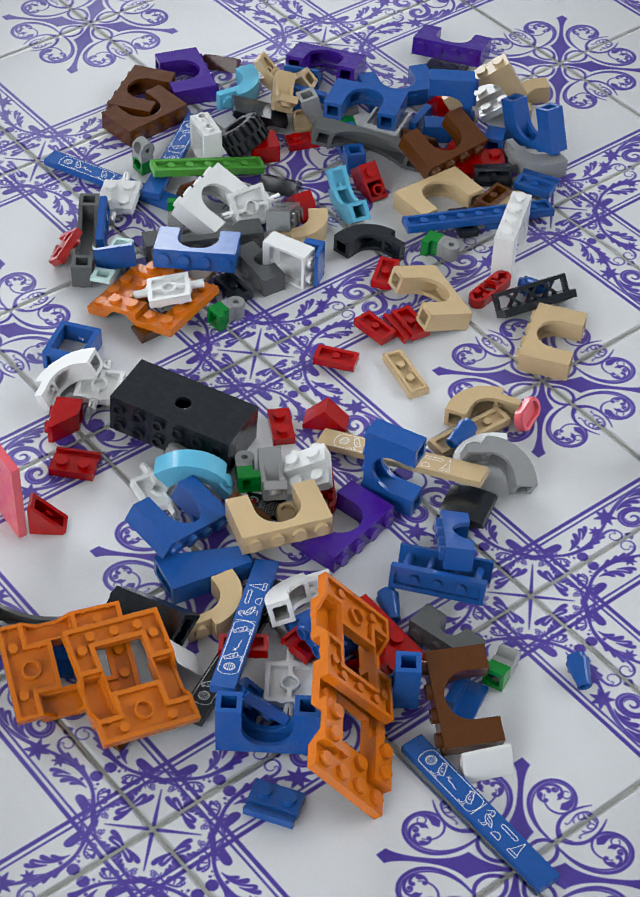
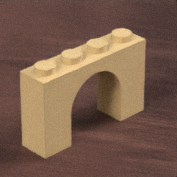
(495, 72)
(448, 183)
(447, 312)
(548, 322)
(258, 534)

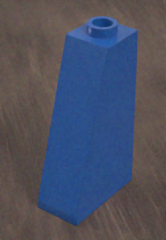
(190, 573)

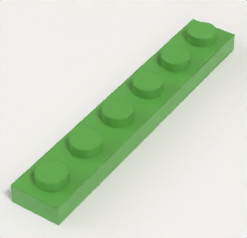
(197, 166)

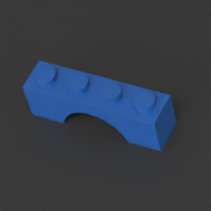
(452, 542)

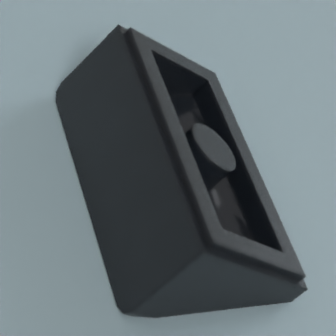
(493, 173)
(280, 185)

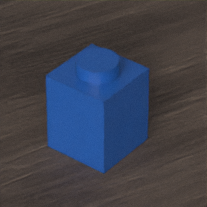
(496, 137)

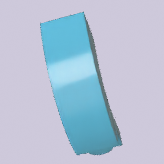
(247, 86)
(342, 196)
(206, 467)

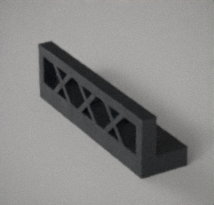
(529, 305)

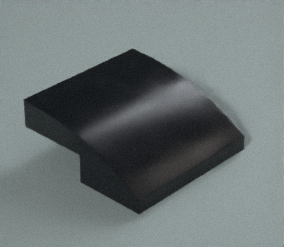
(435, 63)
(470, 500)

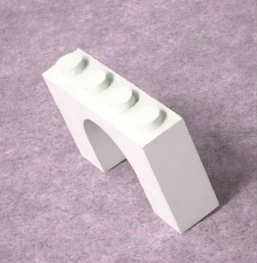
(191, 208)
(511, 231)

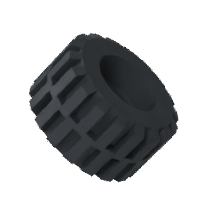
(244, 135)

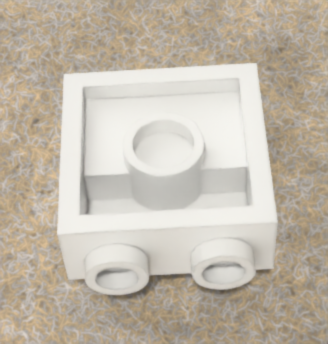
(489, 101)
(308, 465)

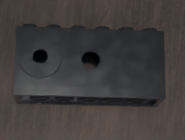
(171, 408)

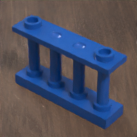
(423, 573)

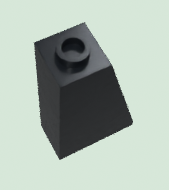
(176, 619)

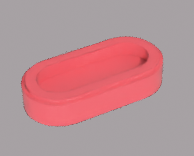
(527, 414)

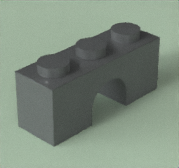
(283, 216)
(264, 278)
(429, 627)

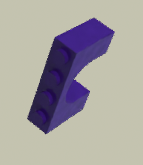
(470, 53)
(309, 55)
(188, 62)
(338, 548)

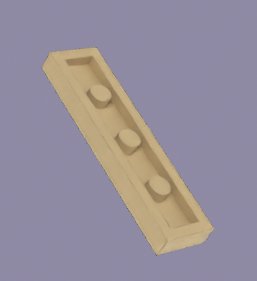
(487, 422)

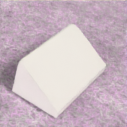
(487, 763)

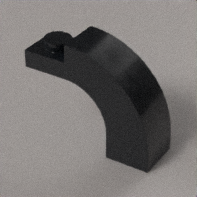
(368, 237)

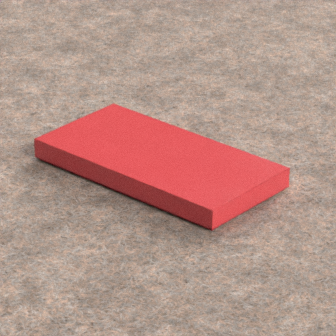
(11, 494)

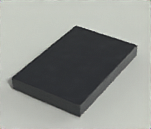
(245, 105)

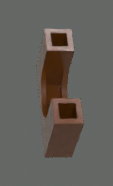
(137, 82)
(125, 127)
(431, 160)
(453, 733)

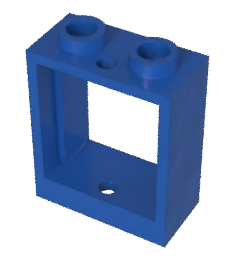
(71, 331)

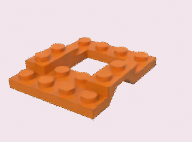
(120, 299)
(342, 613)
(33, 669)
(138, 709)
(356, 776)

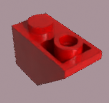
(369, 181)
(64, 418)

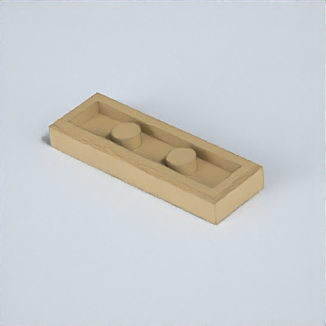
(405, 373)

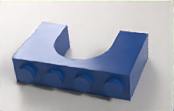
(417, 78)
(454, 84)
(346, 93)
(550, 120)
(220, 257)
(398, 444)
(171, 536)
(406, 679)
(239, 733)

